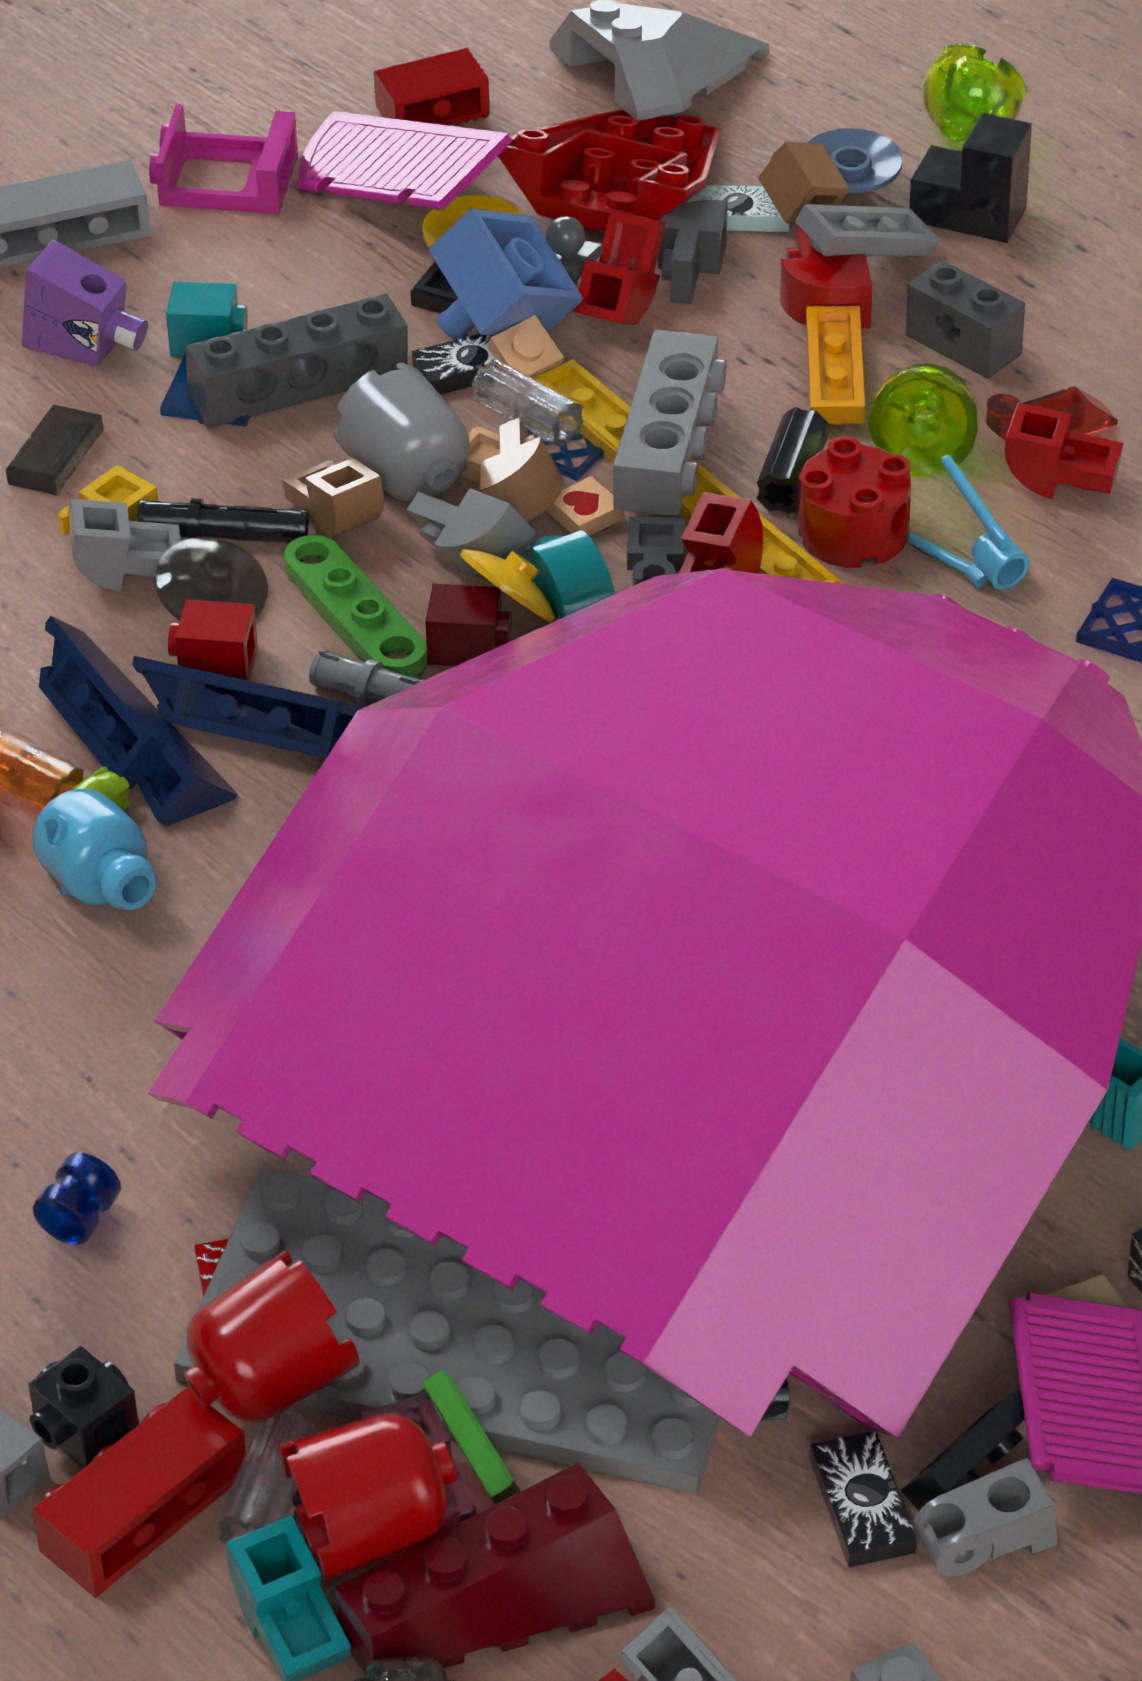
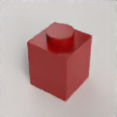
(215, 638)

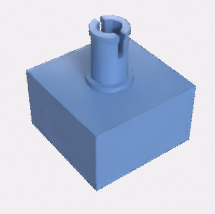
(501, 274)

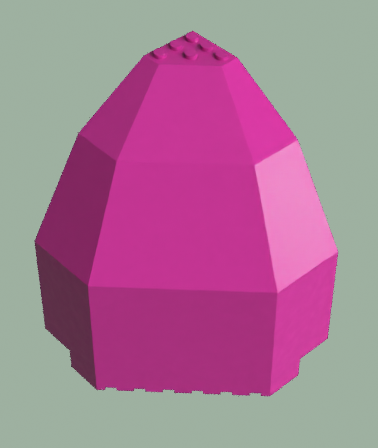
(702, 971)

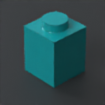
(201, 313)

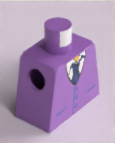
(76, 308)

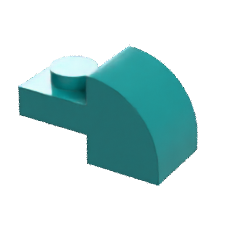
(569, 572)
(285, 1601)

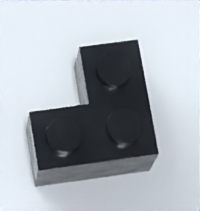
(978, 188)

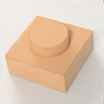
(526, 348)

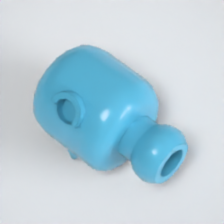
(94, 850)

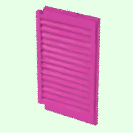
(1081, 1389)

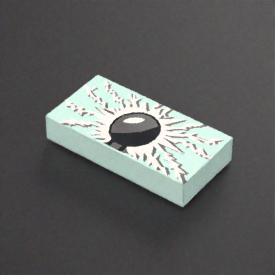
(747, 208)

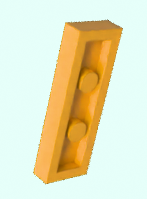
(835, 363)

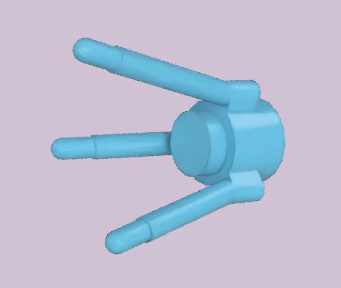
(994, 553)

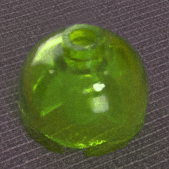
(965, 85)
(924, 416)

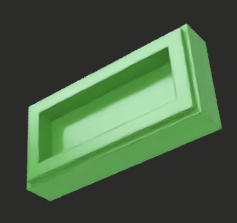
(470, 1436)

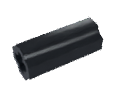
(795, 442)

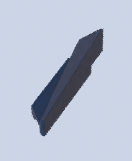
(246, 708)
(127, 729)

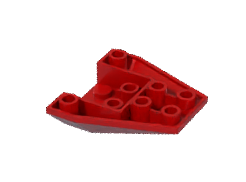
(612, 164)

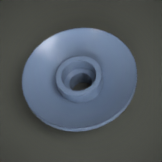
(862, 157)

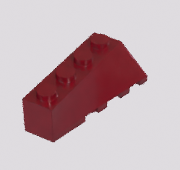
(498, 1577)

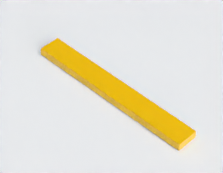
(603, 426)

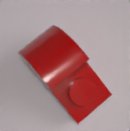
(1046, 453)
(723, 535)

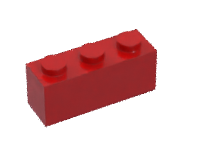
(139, 1491)

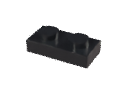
(988, 1437)

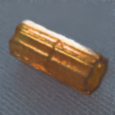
(33, 771)

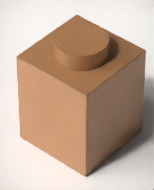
(802, 176)

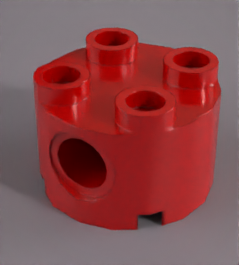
(854, 503)

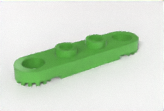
(353, 605)

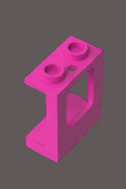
(268, 178)

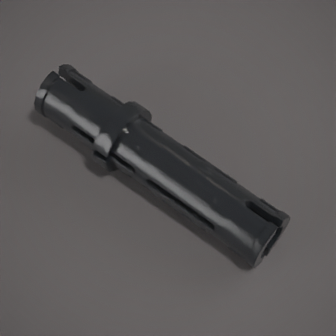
(227, 522)

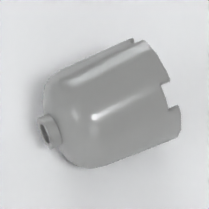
(403, 432)

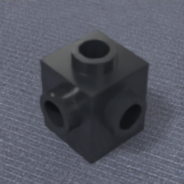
(82, 1405)

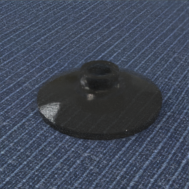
(188, 569)

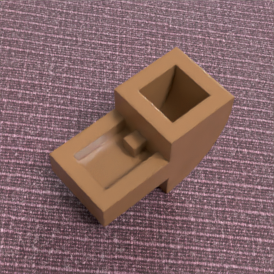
(521, 472)
(337, 495)

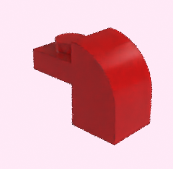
(624, 277)
(823, 281)

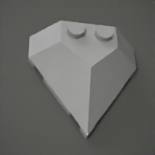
(656, 54)

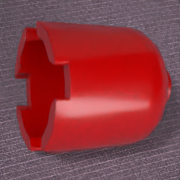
(266, 1343)
(367, 1490)

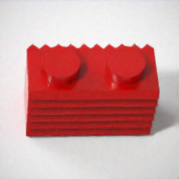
(434, 89)

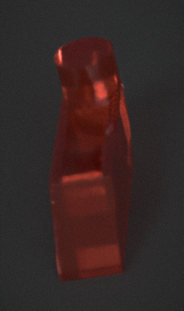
(1087, 412)

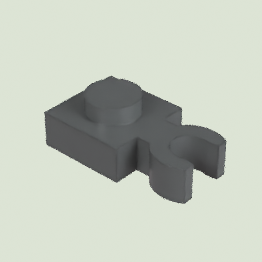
(655, 546)

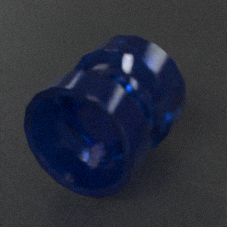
(73, 1203)

